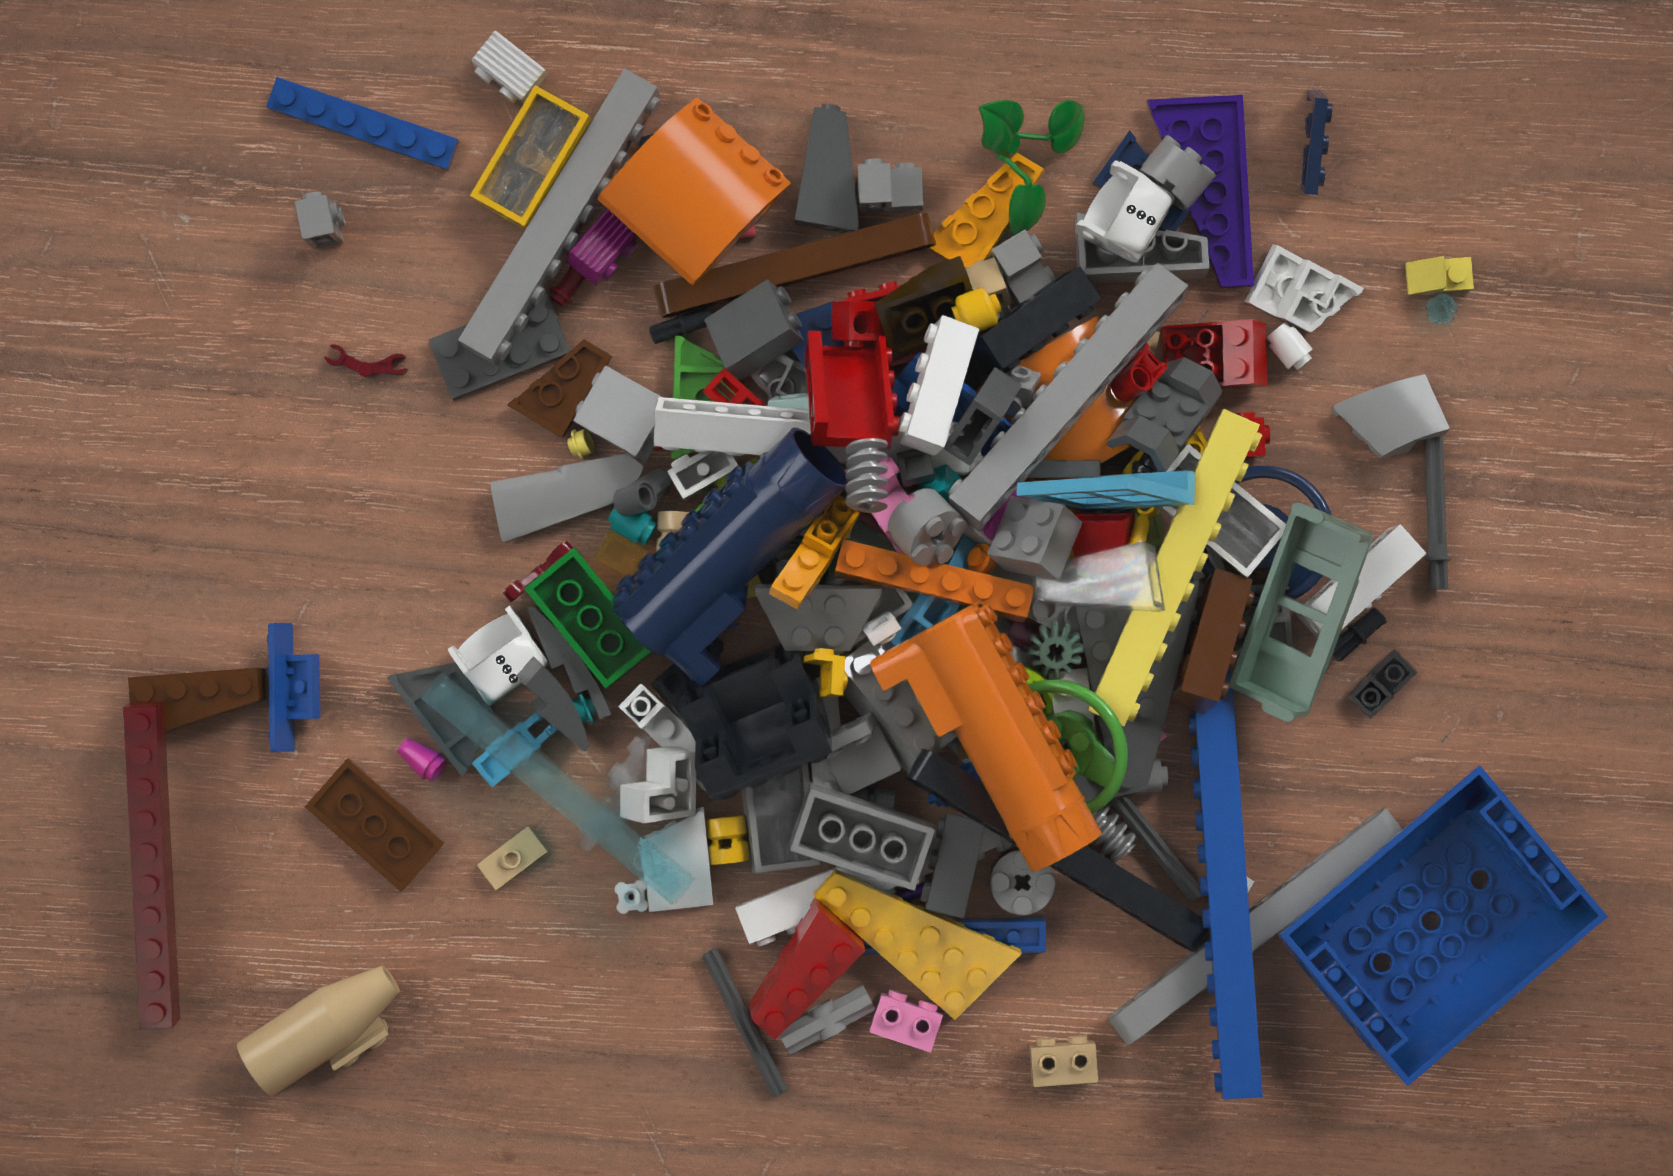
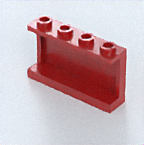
(849, 393)

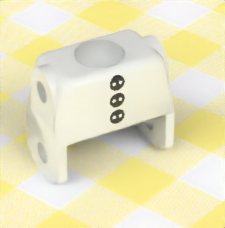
(1125, 213)
(497, 655)

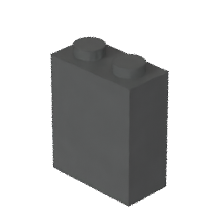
(754, 329)

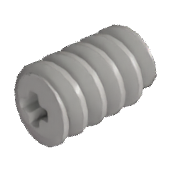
(863, 475)
(1112, 835)

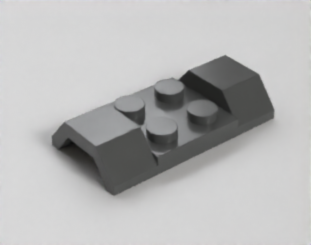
(1169, 412)

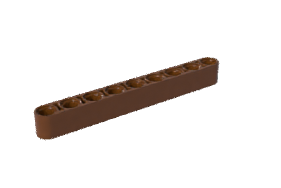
(797, 264)

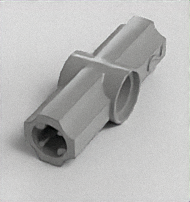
(827, 1019)

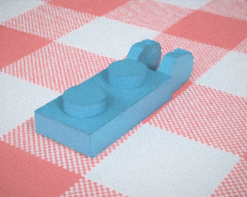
(492, 770)

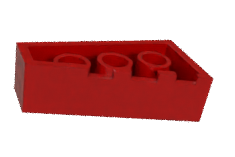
(805, 968)

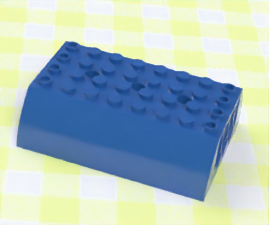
(1485, 938)

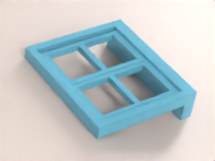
(1115, 491)

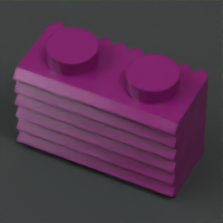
(602, 248)

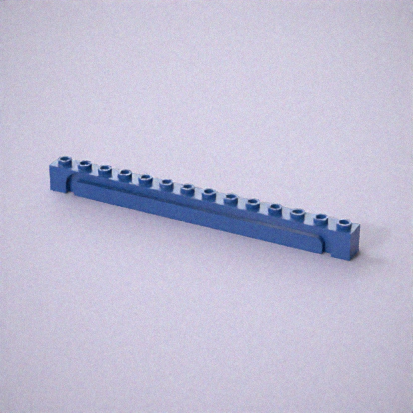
(1227, 900)

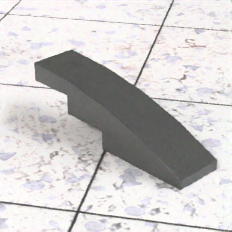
(562, 654)

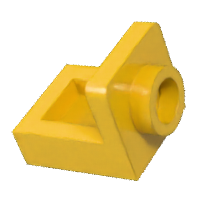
(832, 672)

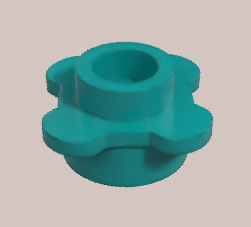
(585, 708)

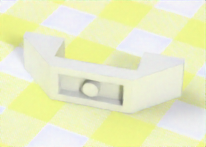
(658, 721)

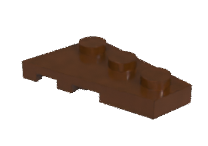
(558, 392)

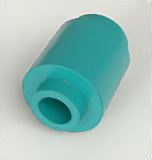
(634, 527)

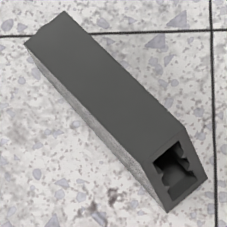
(827, 180)

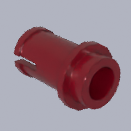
(567, 287)

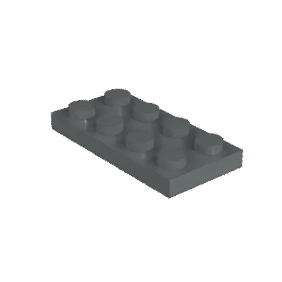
(536, 345)

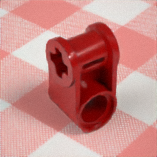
(1138, 375)

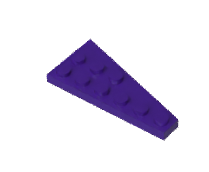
(1221, 213)

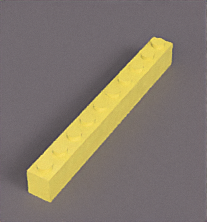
(1177, 560)

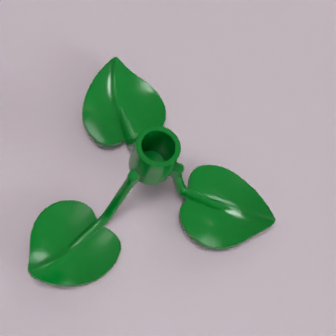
(1001, 135)

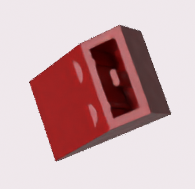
(1228, 348)

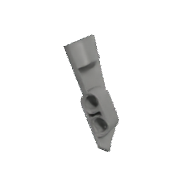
(557, 495)

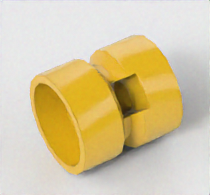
(727, 828)

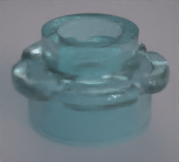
(1449, 305)

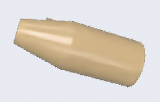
(324, 1026)

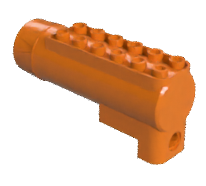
(979, 691)

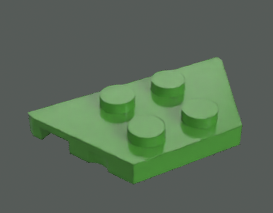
(692, 373)

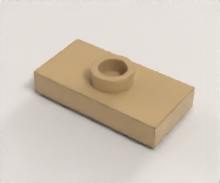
(512, 858)

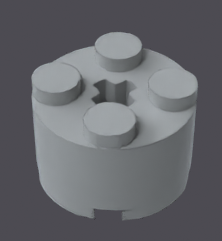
(1177, 172)
(926, 527)
(1020, 900)

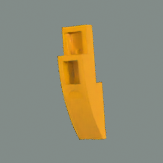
(814, 553)

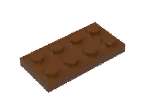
(374, 824)

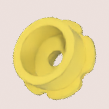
(581, 443)

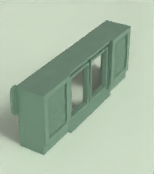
(1274, 671)

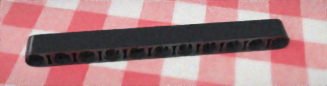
(1083, 866)

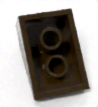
(919, 302)

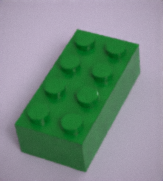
(583, 614)

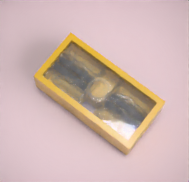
(530, 157)

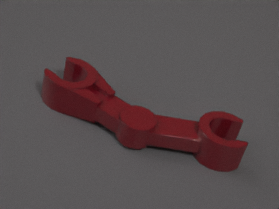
(367, 369)
(517, 588)

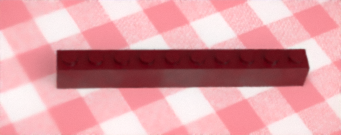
(151, 864)

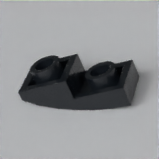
(1382, 683)

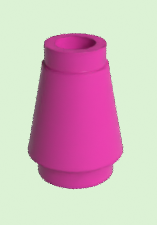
(422, 759)

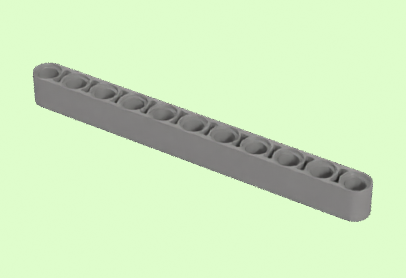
(1266, 920)

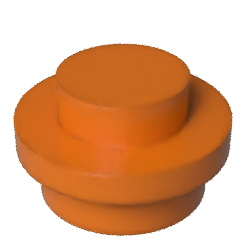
(979, 560)

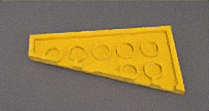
(926, 947)

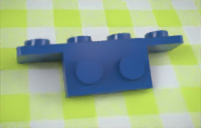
(292, 687)

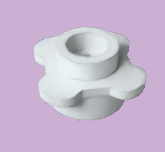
(637, 889)

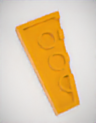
(983, 216)

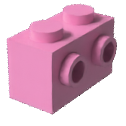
(906, 1021)

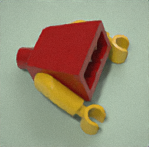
(1110, 530)

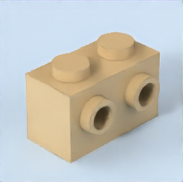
(1063, 1061)

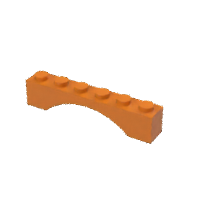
(962, 586)

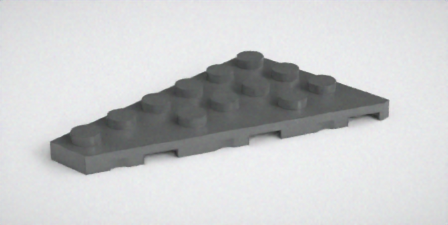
(1099, 634)

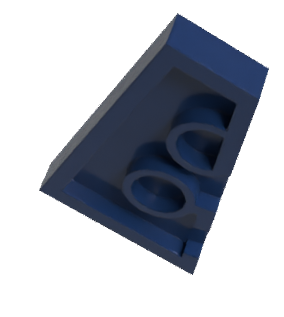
(1312, 172)

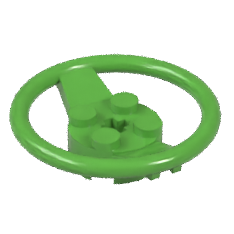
(1091, 757)

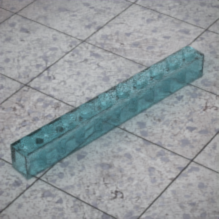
(558, 788)

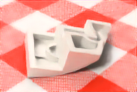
(1298, 290)
(688, 847)

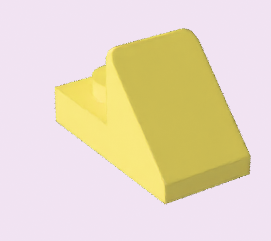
(1439, 275)

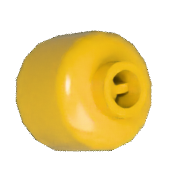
(977, 309)

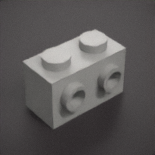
(320, 220)

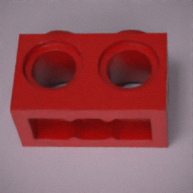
(866, 323)

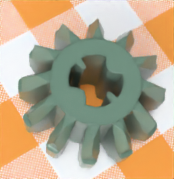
(1069, 652)

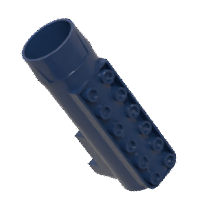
(703, 571)

